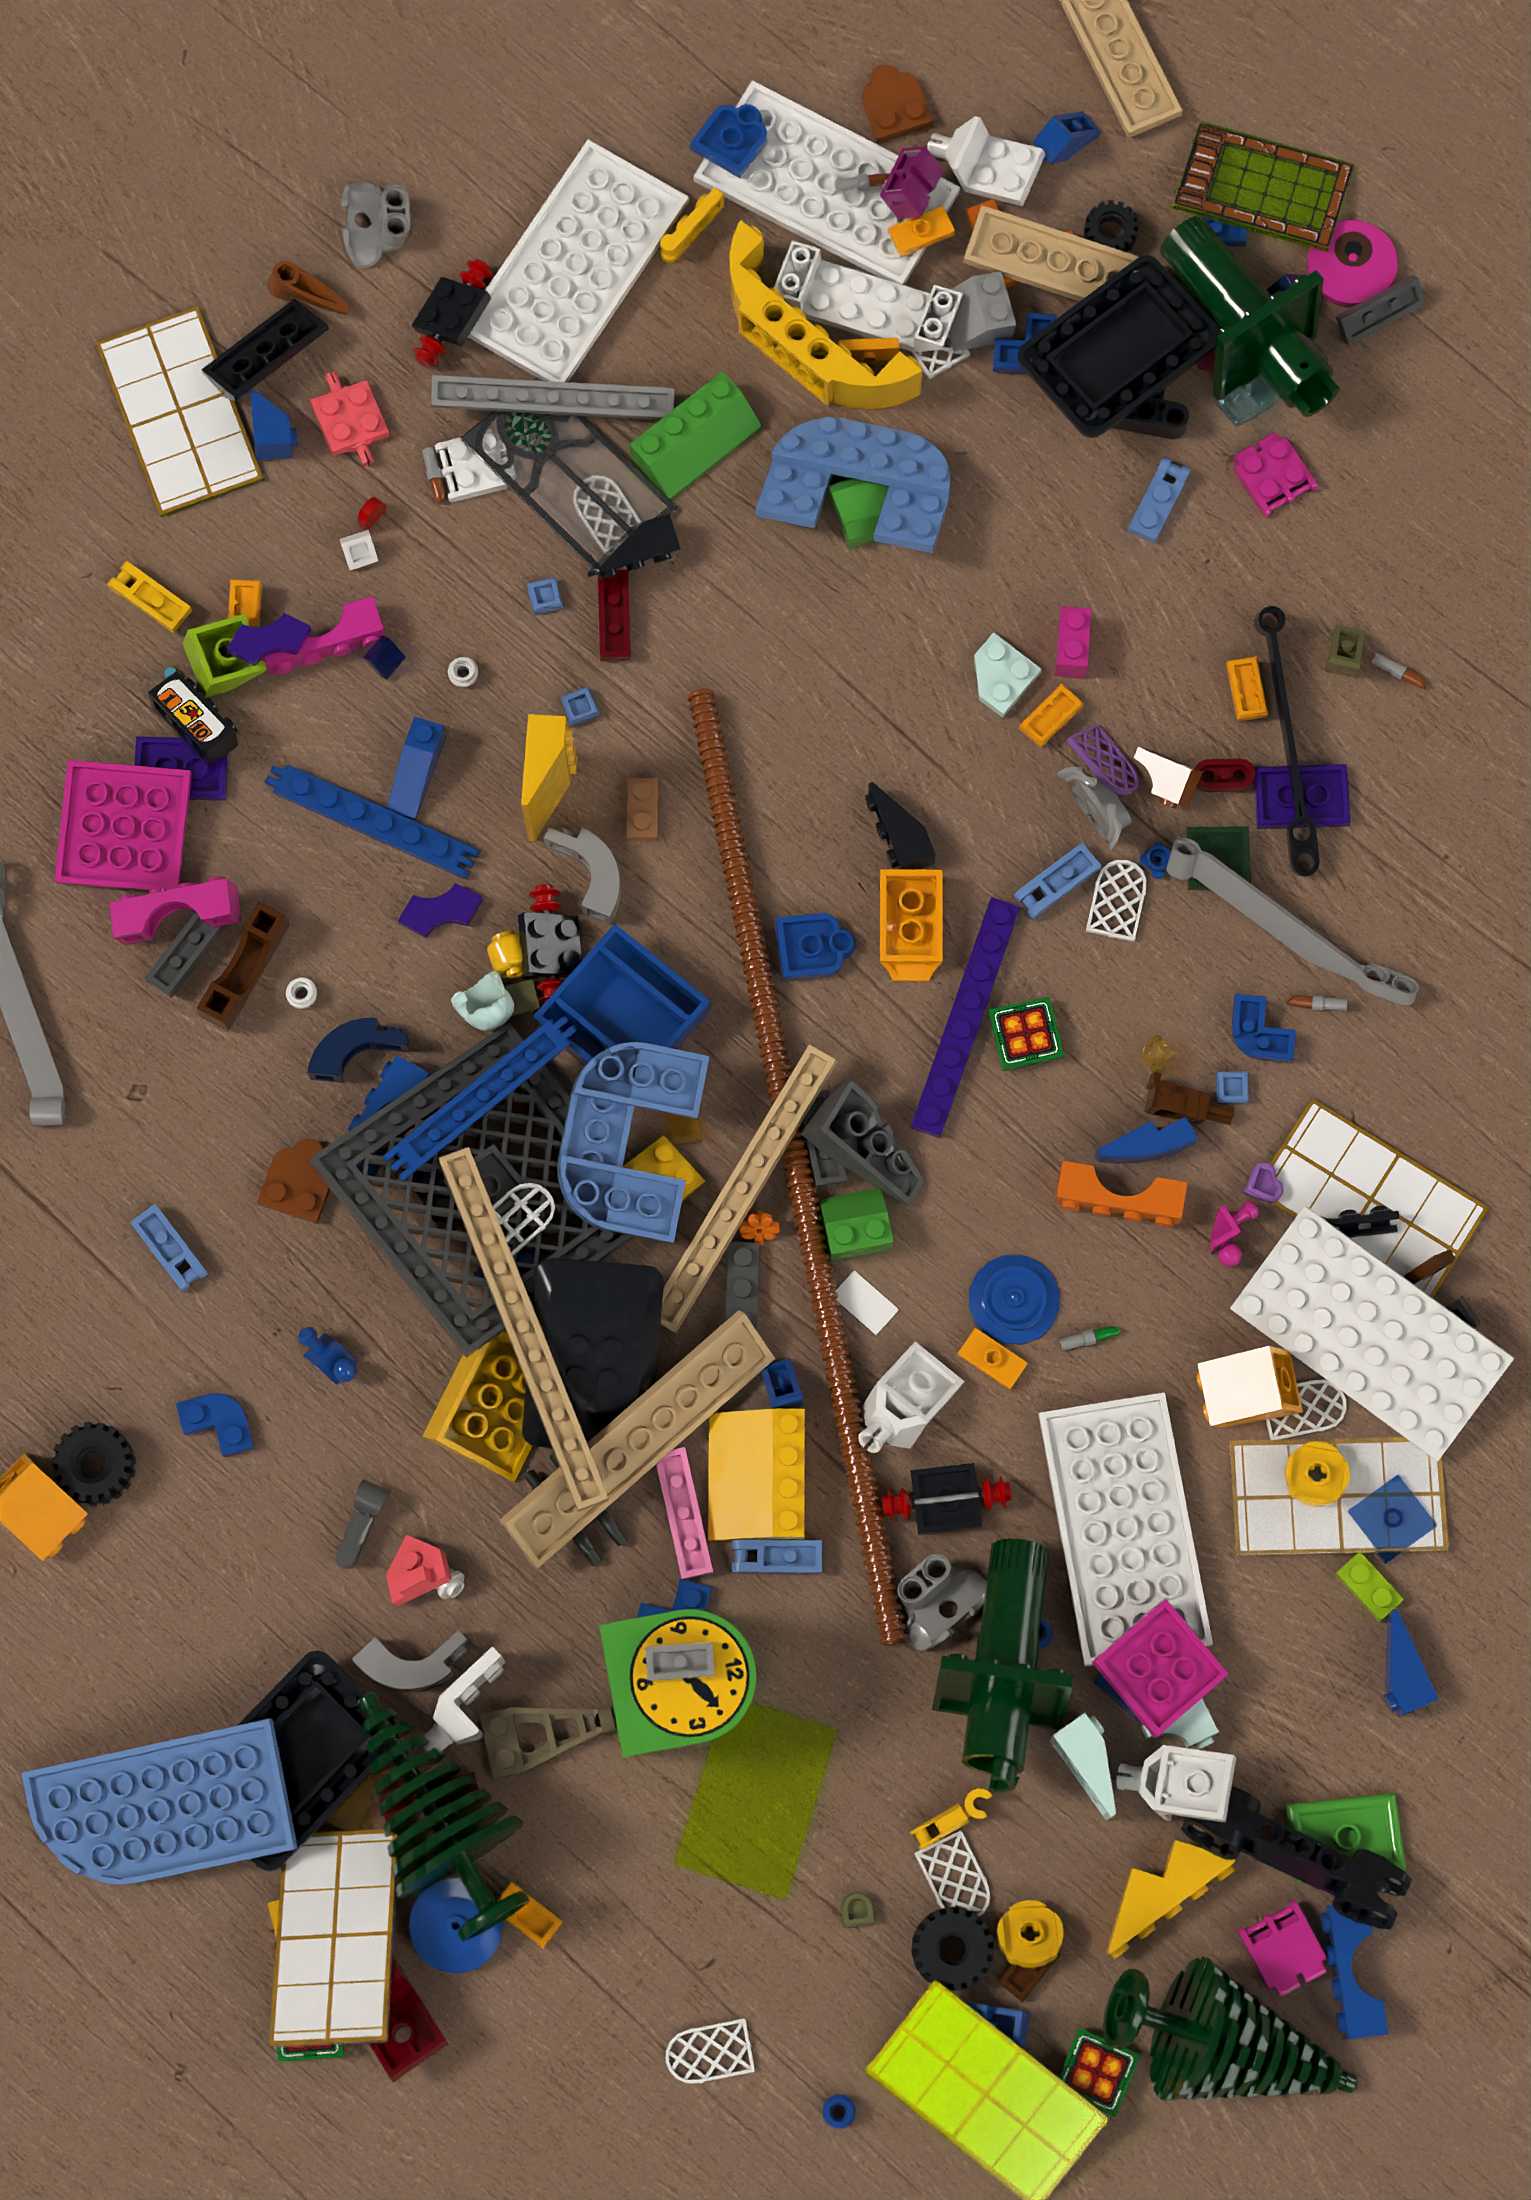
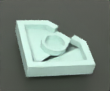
(1002, 674)

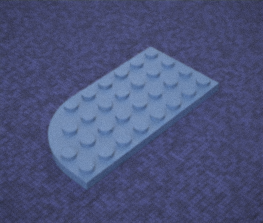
(165, 1806)

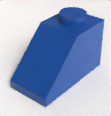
(1066, 136)
(271, 430)

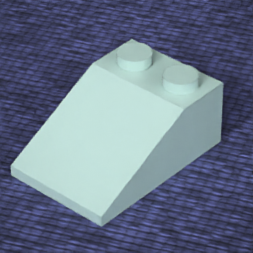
(1086, 1757)

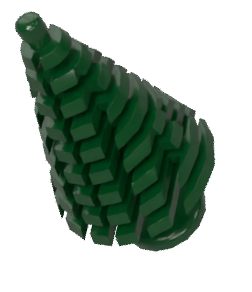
(440, 1827)
(1218, 2039)

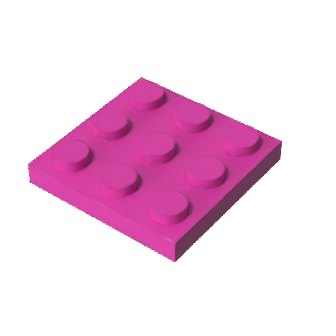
(1160, 1668)

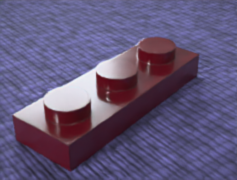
(614, 617)

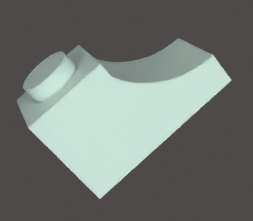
(1192, 1728)

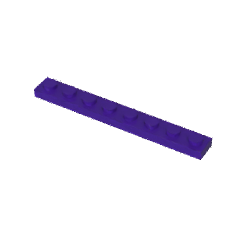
(965, 1018)

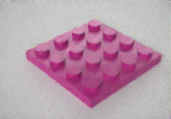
(122, 826)

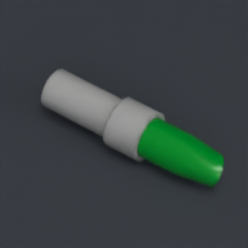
(1088, 1337)

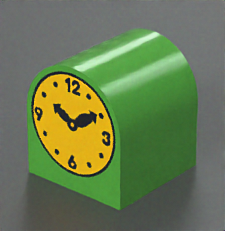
(678, 1710)

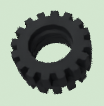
(1113, 213)

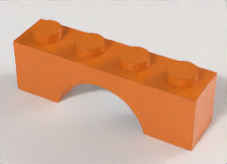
(1160, 1202)

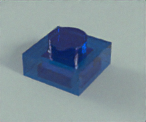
(384, 657)

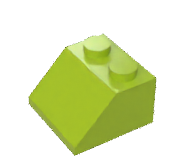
(210, 662)

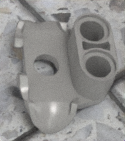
(368, 243)
(1098, 804)
(925, 1623)

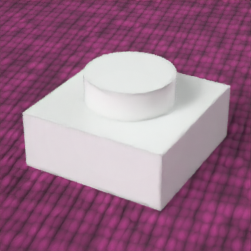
(358, 550)

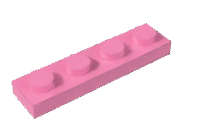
(684, 1515)

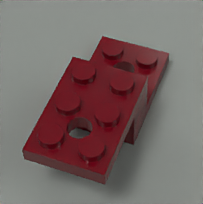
(407, 2011)

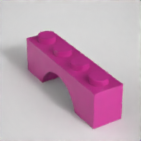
(357, 628)
(138, 917)

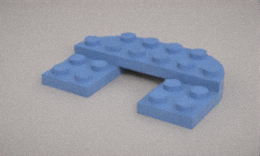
(867, 452)
(599, 1129)

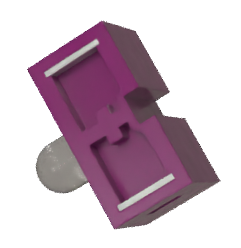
(910, 182)

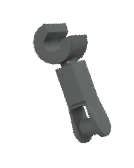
(369, 1501)

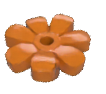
(759, 1227)

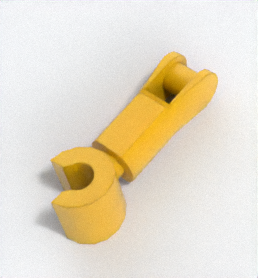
(951, 1819)

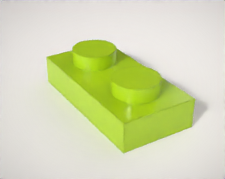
(1369, 1586)

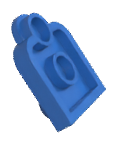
(731, 138)
(811, 945)

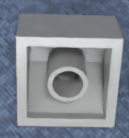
(982, 313)

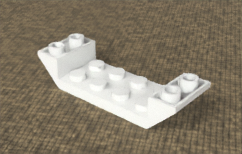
(865, 302)

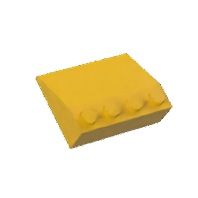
(547, 769)
(484, 1410)
(756, 1475)

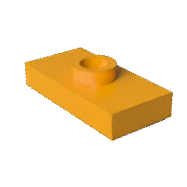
(921, 231)
(872, 350)
(245, 599)
(1246, 689)
(1051, 715)
(992, 1359)
(533, 1919)

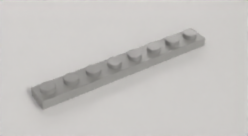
(551, 397)

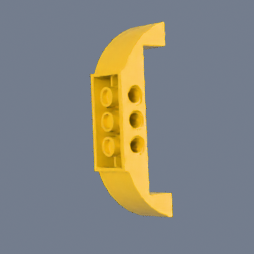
(806, 349)

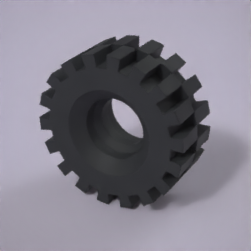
(79, 1444)
(978, 1945)

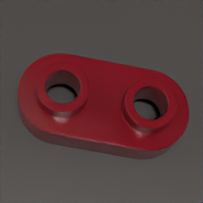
(1223, 772)

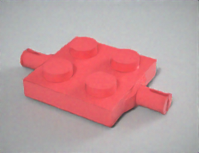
(349, 418)

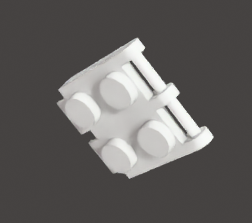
(470, 472)

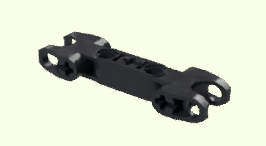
(1351, 1880)

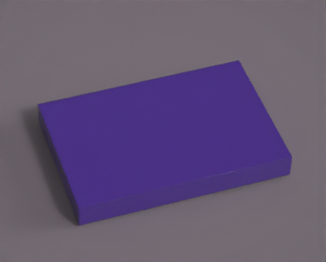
(175, 753)
(1323, 793)

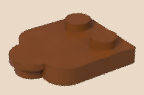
(894, 104)
(293, 1183)

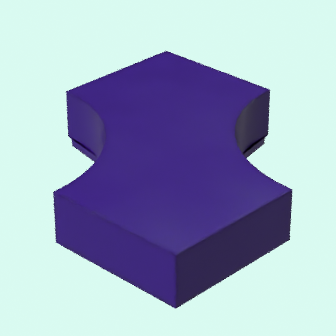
(255, 643)
(454, 906)

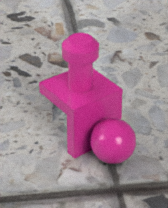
(1226, 1231)

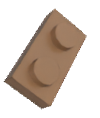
(642, 809)

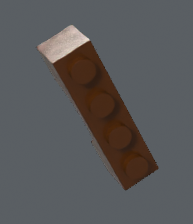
(257, 945)

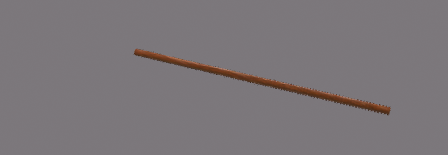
(797, 1168)

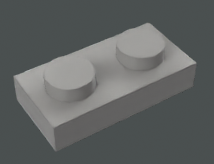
(680, 1661)

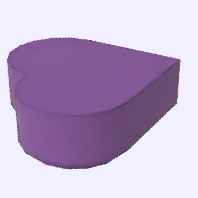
(1263, 1184)

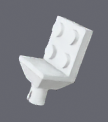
(988, 163)
(907, 1399)
(450, 1720)
(1182, 1782)

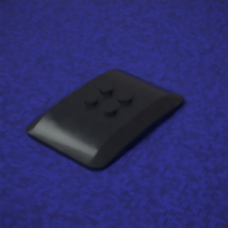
(1119, 346)
(602, 1337)
(317, 1742)

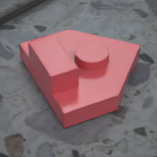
(416, 1570)

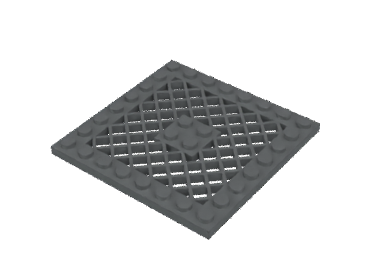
(339, 1170)

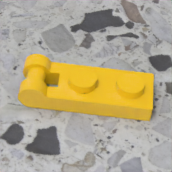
(691, 226)
(150, 597)

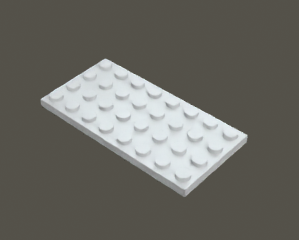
(796, 186)
(576, 263)
(1372, 1333)
(1122, 1517)

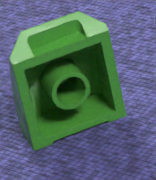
(857, 508)

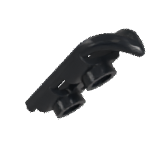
(1378, 1218)

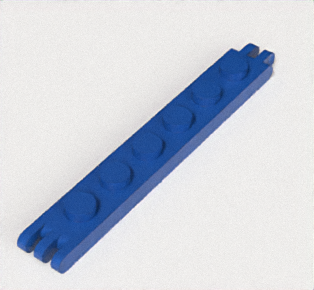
(372, 820)
(480, 1097)

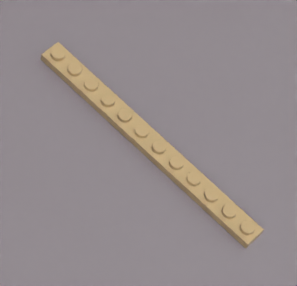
(523, 1330)

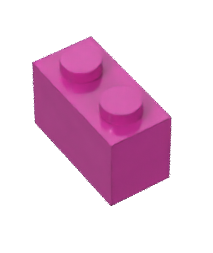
(1073, 642)

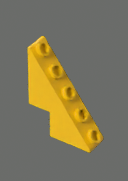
(1152, 1896)

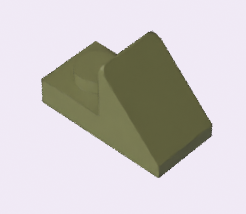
(1345, 651)

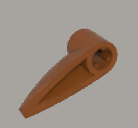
(304, 287)

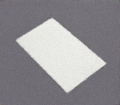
(865, 1302)

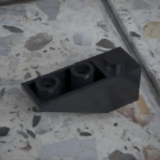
(641, 542)
(905, 835)

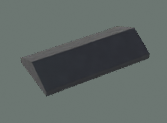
(264, 350)

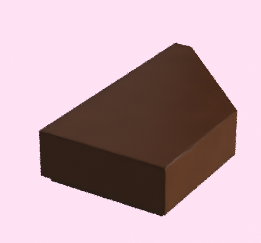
(1430, 1267)
(1022, 1980)

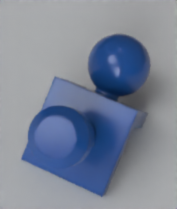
(328, 1356)

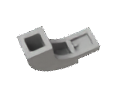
(605, 886)
(410, 1675)

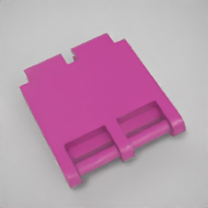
(1272, 473)
(1284, 1950)

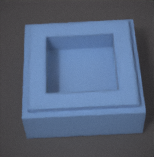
(544, 596)
(579, 706)
(1232, 1088)

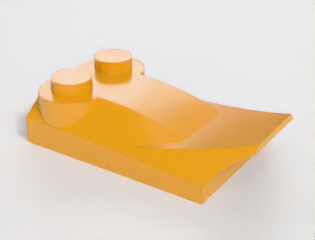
(911, 923)

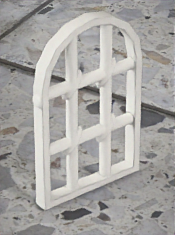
(531, 1215)

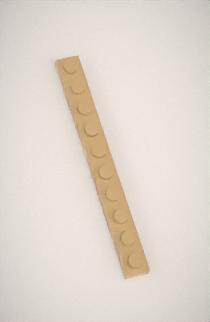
(744, 1185)

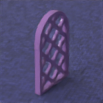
(1096, 768)

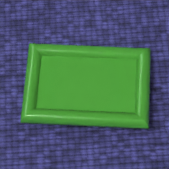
(1352, 1824)

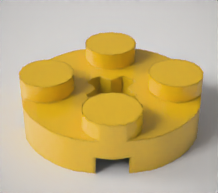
(1332, 1464)
(1020, 1950)

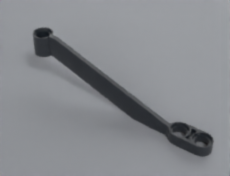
(1295, 847)

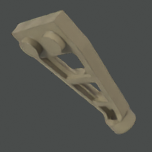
(504, 1744)

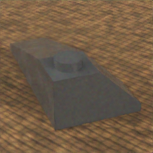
(857, 1138)

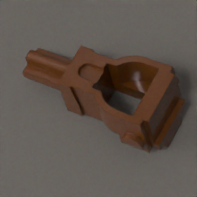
(1176, 1102)

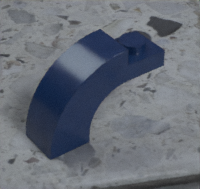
(348, 1041)

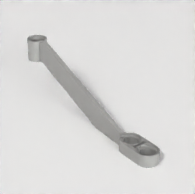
(1190, 861)
(47, 1090)

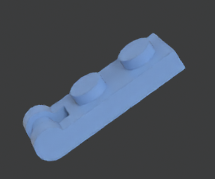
(1158, 501)
(1058, 880)
(168, 1246)
(778, 1556)

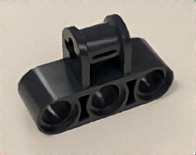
(1158, 423)

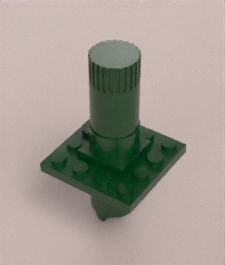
(1258, 330)
(1002, 1685)

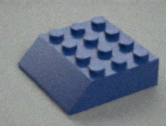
(623, 997)

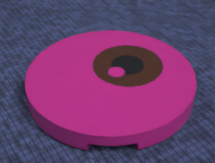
(1356, 265)

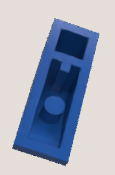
(416, 767)
(1405, 1675)

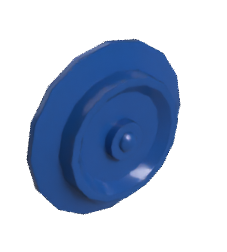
(1014, 1299)
(436, 1924)

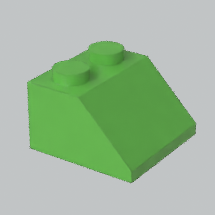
(856, 1224)

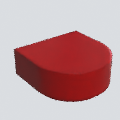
(370, 513)

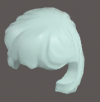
(485, 1004)

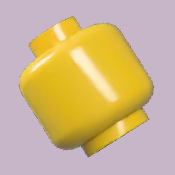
(506, 954)

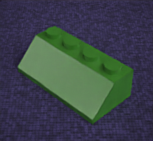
(695, 436)

